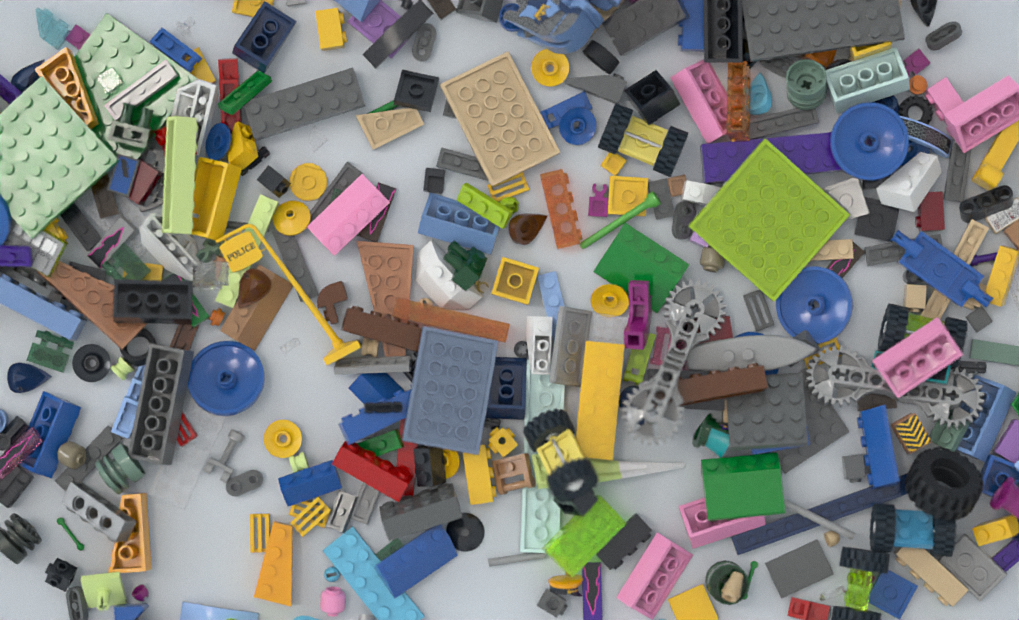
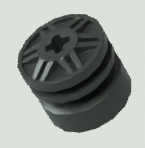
(19, 534)

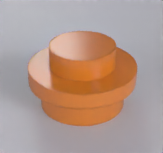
(917, 85)
(216, 317)

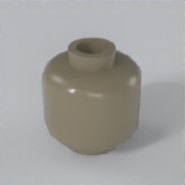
(711, 260)
(71, 455)

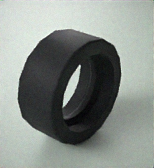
(601, 57)
(139, 360)

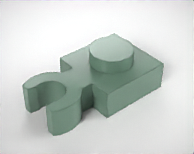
(211, 248)

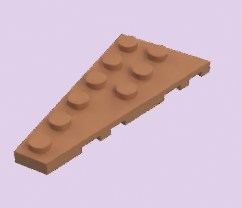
(388, 277)
(94, 301)

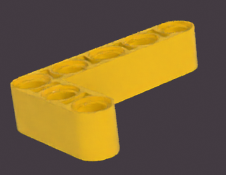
(989, 171)

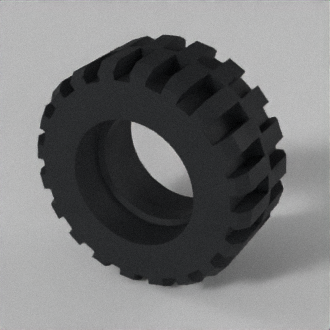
(937, 499)

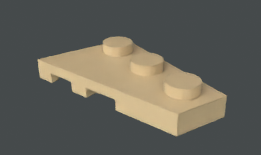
(388, 125)

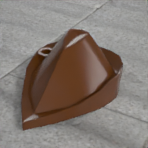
(525, 227)
(253, 288)

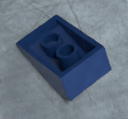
(263, 37)
(508, 389)

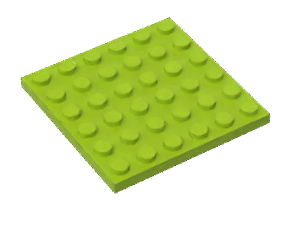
(769, 220)

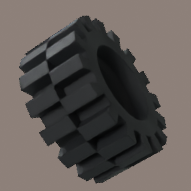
(919, 102)

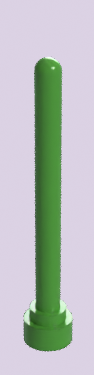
(650, 201)

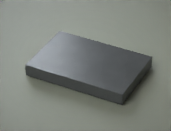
(799, 568)

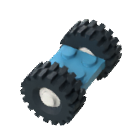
(910, 529)

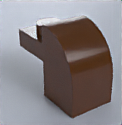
(328, 297)

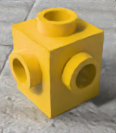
(507, 446)

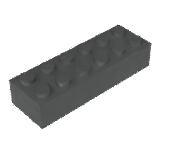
(304, 104)
(160, 404)

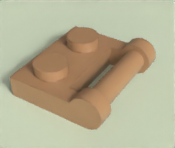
(513, 467)

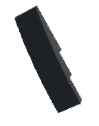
(398, 34)

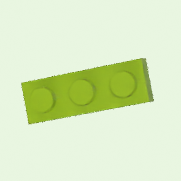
(484, 205)

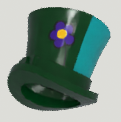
(712, 435)

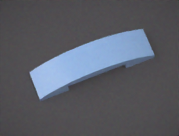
(196, 611)

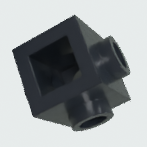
(60, 574)

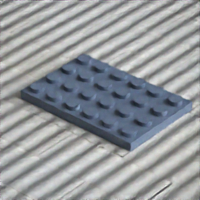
(450, 390)

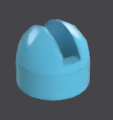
(331, 570)

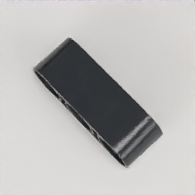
(991, 196)

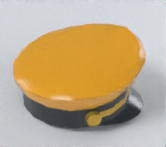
(565, 585)

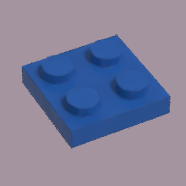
(891, 593)

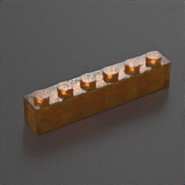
(450, 320)

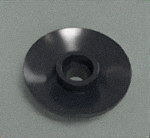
(82, 359)
(475, 536)

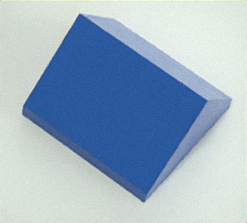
(373, 387)
(129, 611)

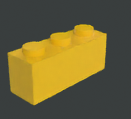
(1002, 274)
(479, 476)

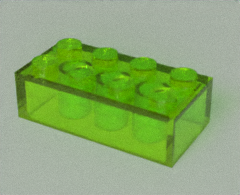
(583, 537)

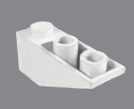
(539, 343)

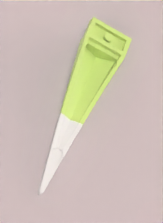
(608, 469)

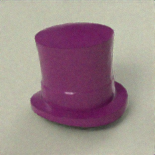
(1007, 497)

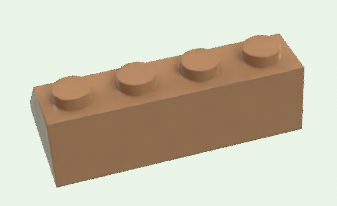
(252, 321)

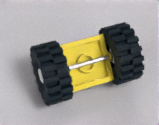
(643, 140)
(567, 469)

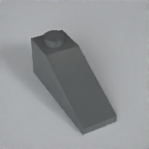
(602, 86)

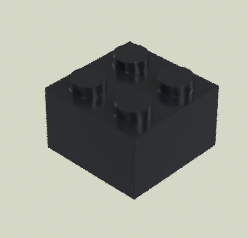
(652, 97)

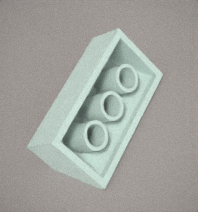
(867, 80)

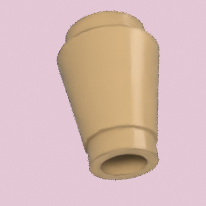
(732, 588)

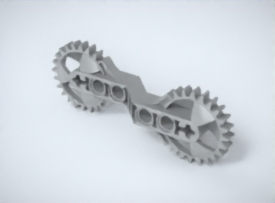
(673, 362)
(859, 367)

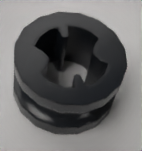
(516, 348)

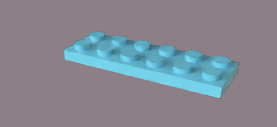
(355, 563)

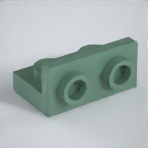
(947, 437)

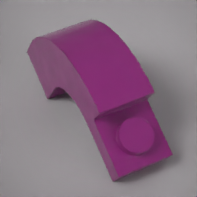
(639, 318)

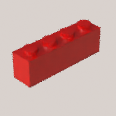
(372, 470)

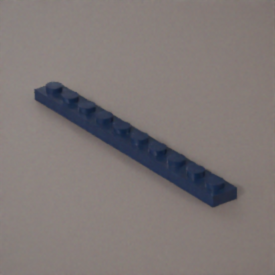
(830, 510)

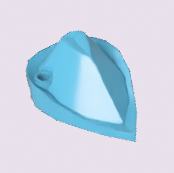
(760, 96)

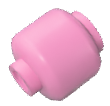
(332, 601)

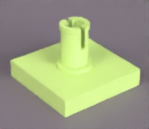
(103, 590)

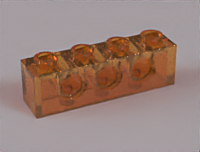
(738, 101)
(548, 181)

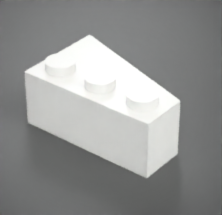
(910, 183)

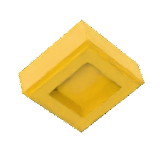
(613, 163)

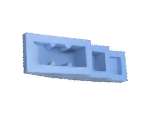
(125, 419)

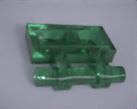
(129, 262)
(49, 357)

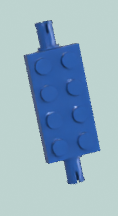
(941, 269)

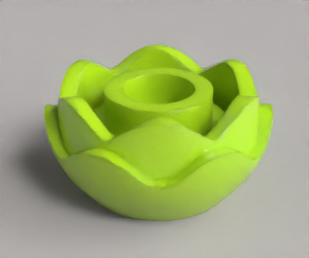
(511, 203)

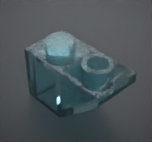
(50, 30)

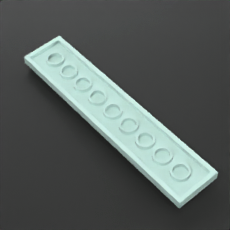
(539, 512)

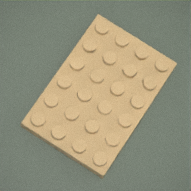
(499, 119)

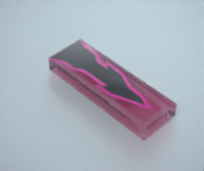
(19, 451)

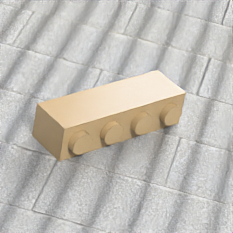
(932, 573)

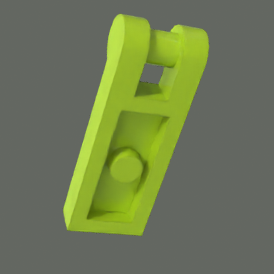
(638, 360)

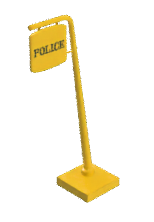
(243, 251)

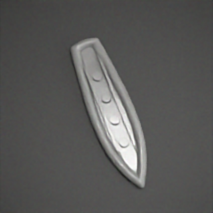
(766, 350)

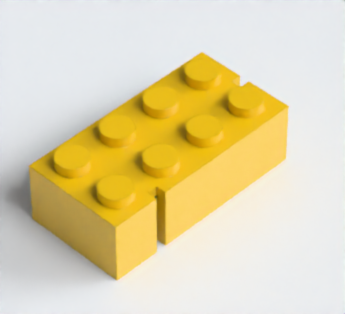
(213, 196)

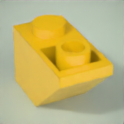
(242, 146)

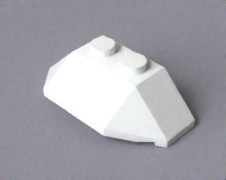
(197, 101)
(172, 251)
(435, 278)

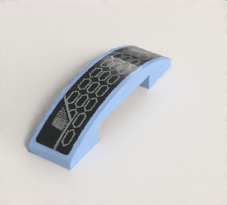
(928, 137)

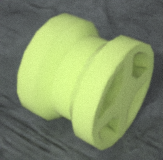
(122, 368)
(298, 462)

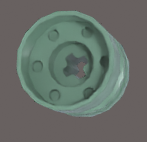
(806, 84)
(118, 470)

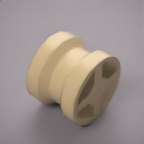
(369, 347)

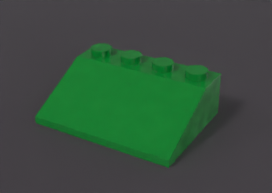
(641, 259)
(742, 486)

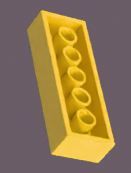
(599, 399)

